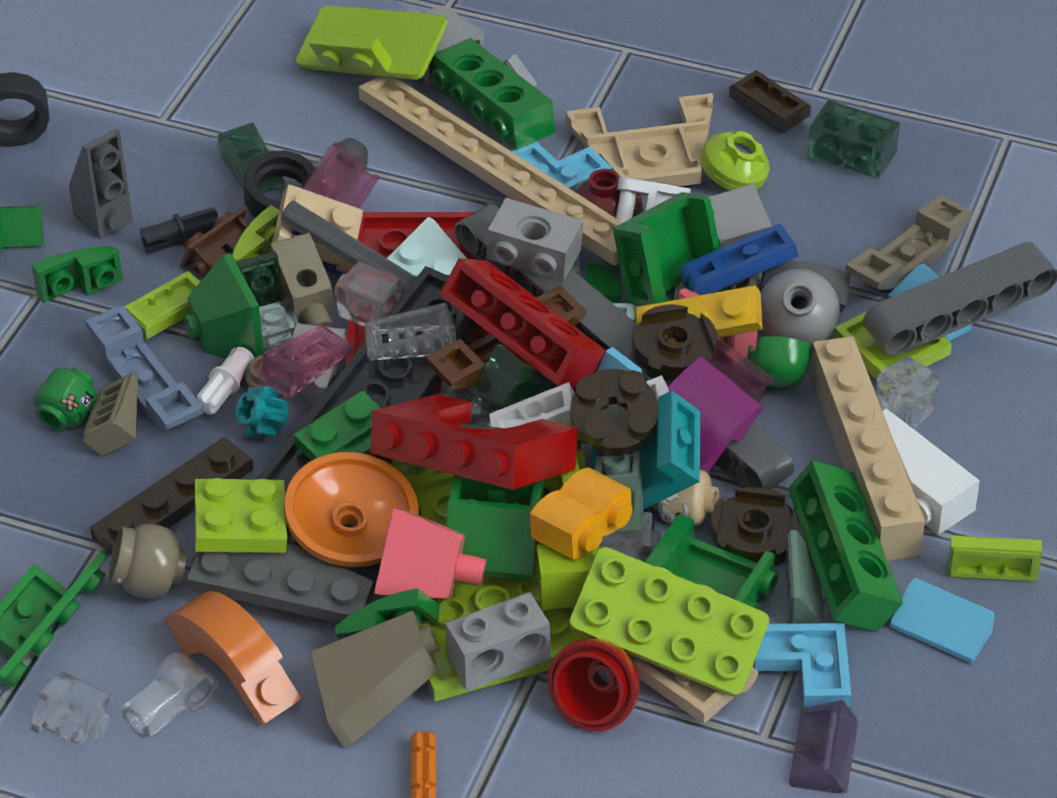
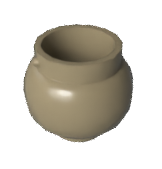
(147, 561)

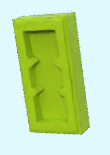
(163, 305)
(994, 558)

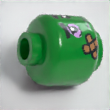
(65, 399)

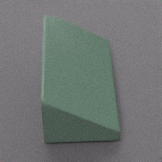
(803, 583)

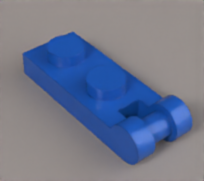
(739, 261)

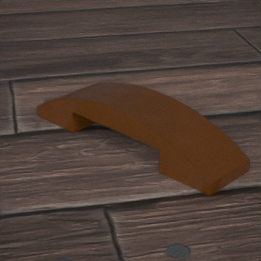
(462, 364)

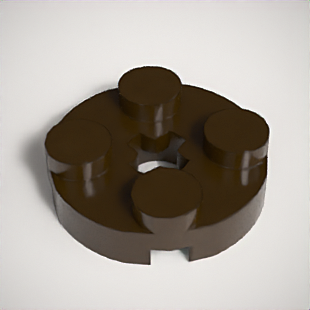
(672, 321)
(621, 388)
(750, 504)

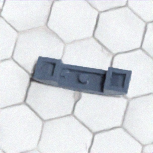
(125, 352)

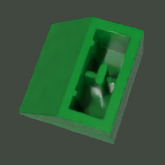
(496, 525)

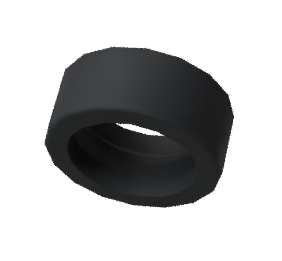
(31, 127)
(269, 165)

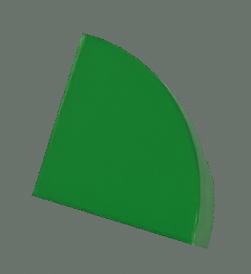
(604, 282)

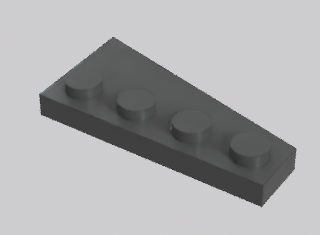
(283, 582)

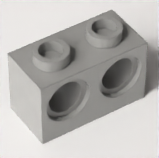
(498, 641)

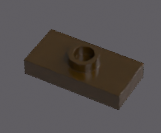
(769, 101)

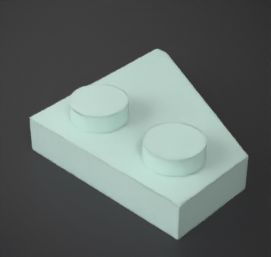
(429, 248)

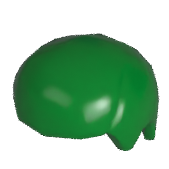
(782, 359)

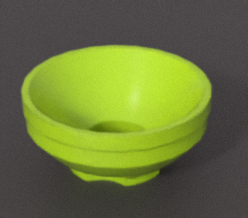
(732, 167)

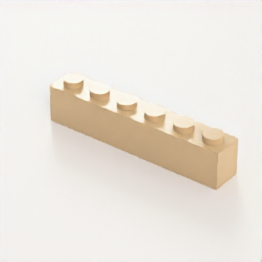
(866, 445)

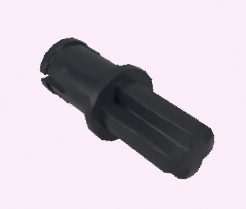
(178, 229)

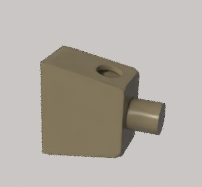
(313, 294)

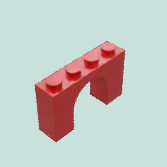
(431, 436)

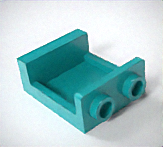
(672, 451)

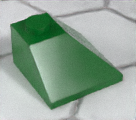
(224, 312)

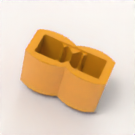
(581, 513)

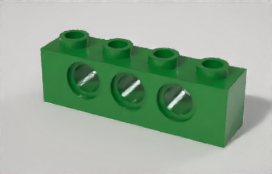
(493, 94)
(844, 546)

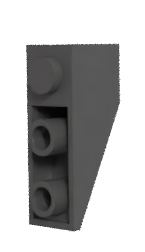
(100, 186)

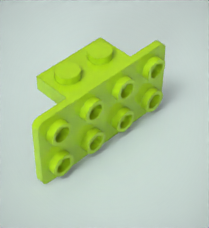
(372, 42)
(670, 621)

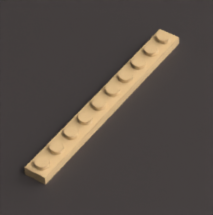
(489, 160)

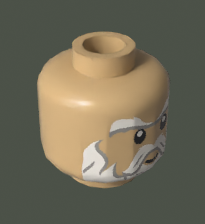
(692, 502)

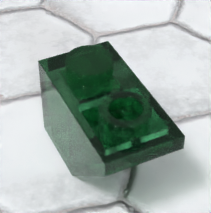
(263, 277)

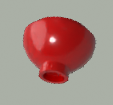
(581, 692)

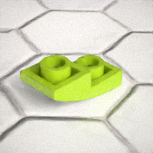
(257, 236)

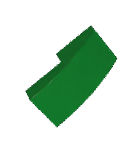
(83, 268)
(388, 608)

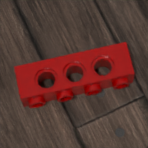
(521, 322)

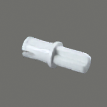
(225, 380)

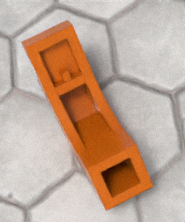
(240, 647)

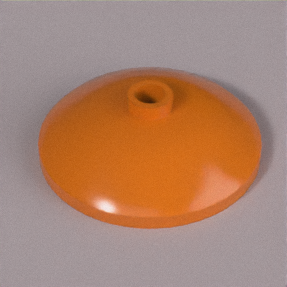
(344, 491)

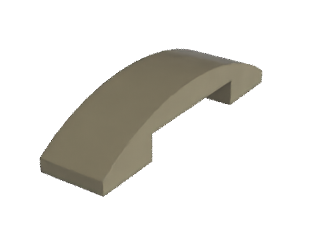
(924, 242)

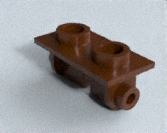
(207, 248)

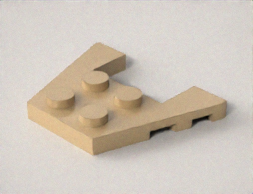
(653, 153)

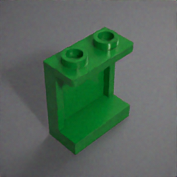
(661, 242)
(713, 566)

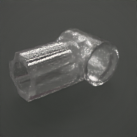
(178, 686)

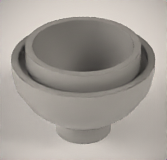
(808, 324)

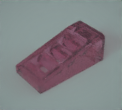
(300, 362)

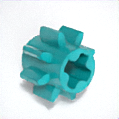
(261, 412)

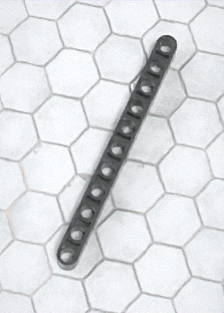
(750, 463)

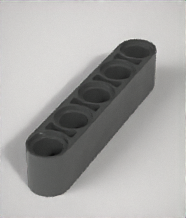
(960, 298)

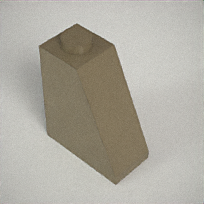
(373, 673)

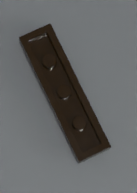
(174, 494)

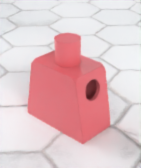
(425, 557)

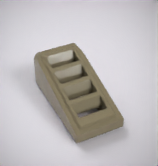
(113, 416)

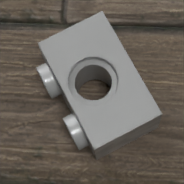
(534, 239)

